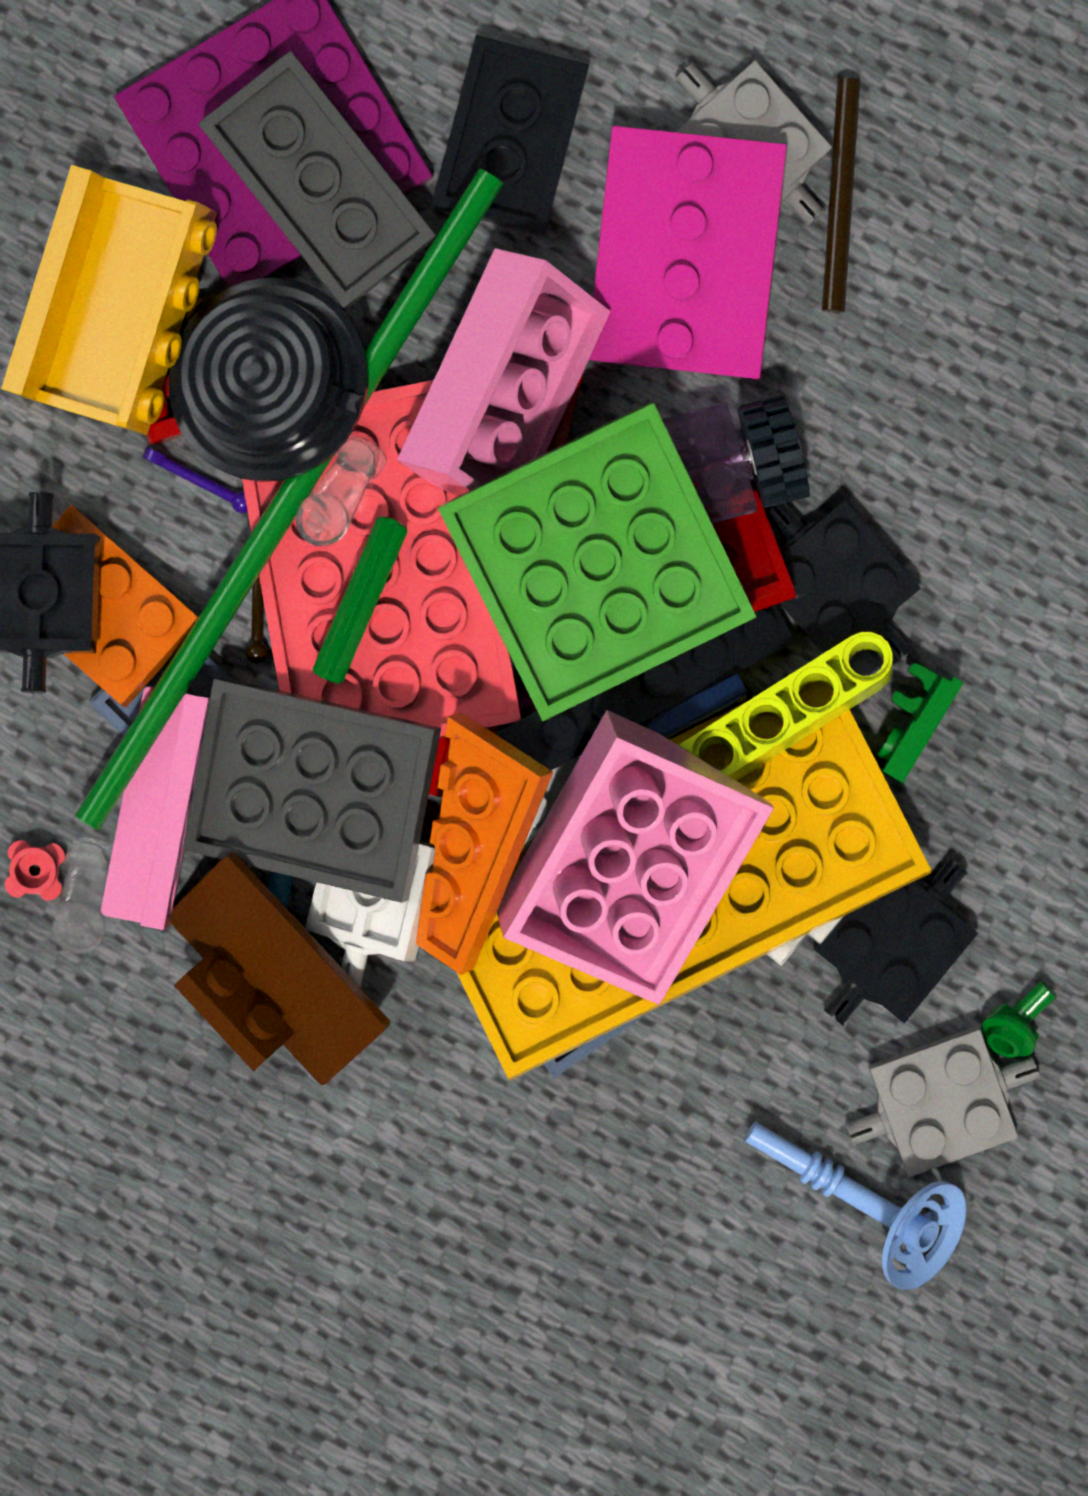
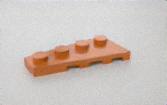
(477, 840)

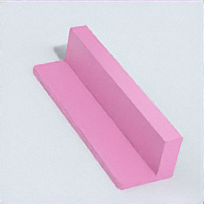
(155, 820)

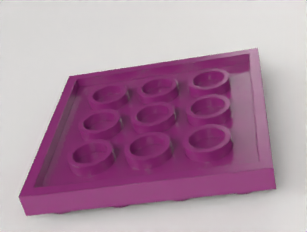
(178, 96)

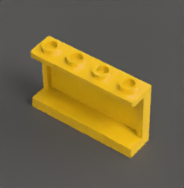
(110, 301)

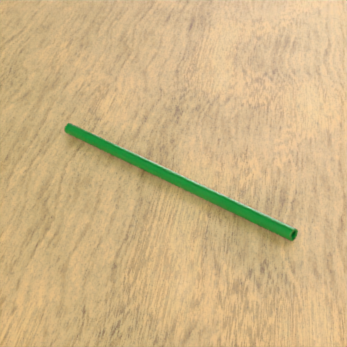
(281, 512)

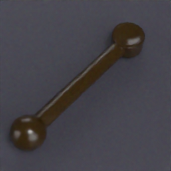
(256, 650)

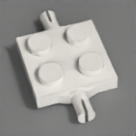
(370, 923)

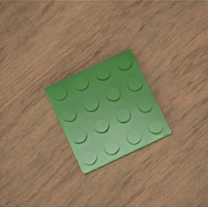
(597, 561)

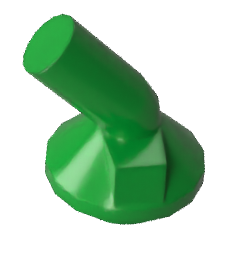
(1013, 1024)

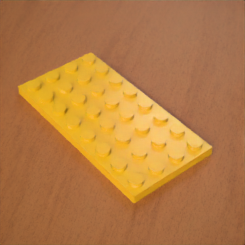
(819, 856)

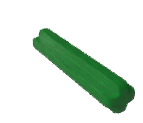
(360, 599)

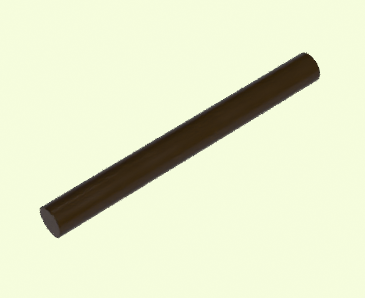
(841, 195)

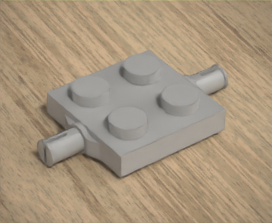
(759, 111)
(943, 1101)

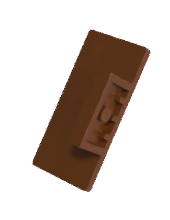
(268, 977)

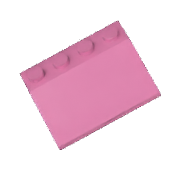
(631, 859)

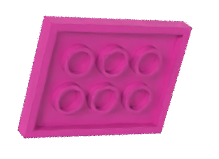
(688, 251)

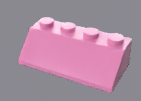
(504, 374)

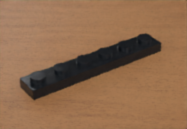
(651, 692)

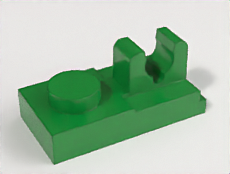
(904, 746)

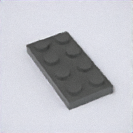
(317, 180)

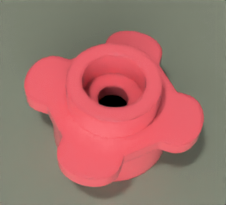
(20, 878)

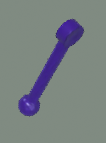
(236, 499)

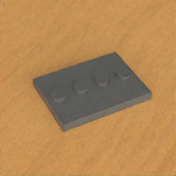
(312, 789)

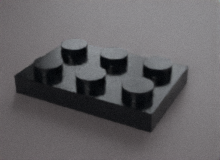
(516, 126)

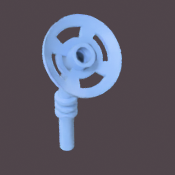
(904, 1224)

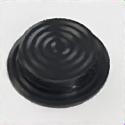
(269, 379)

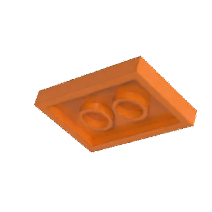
(136, 622)

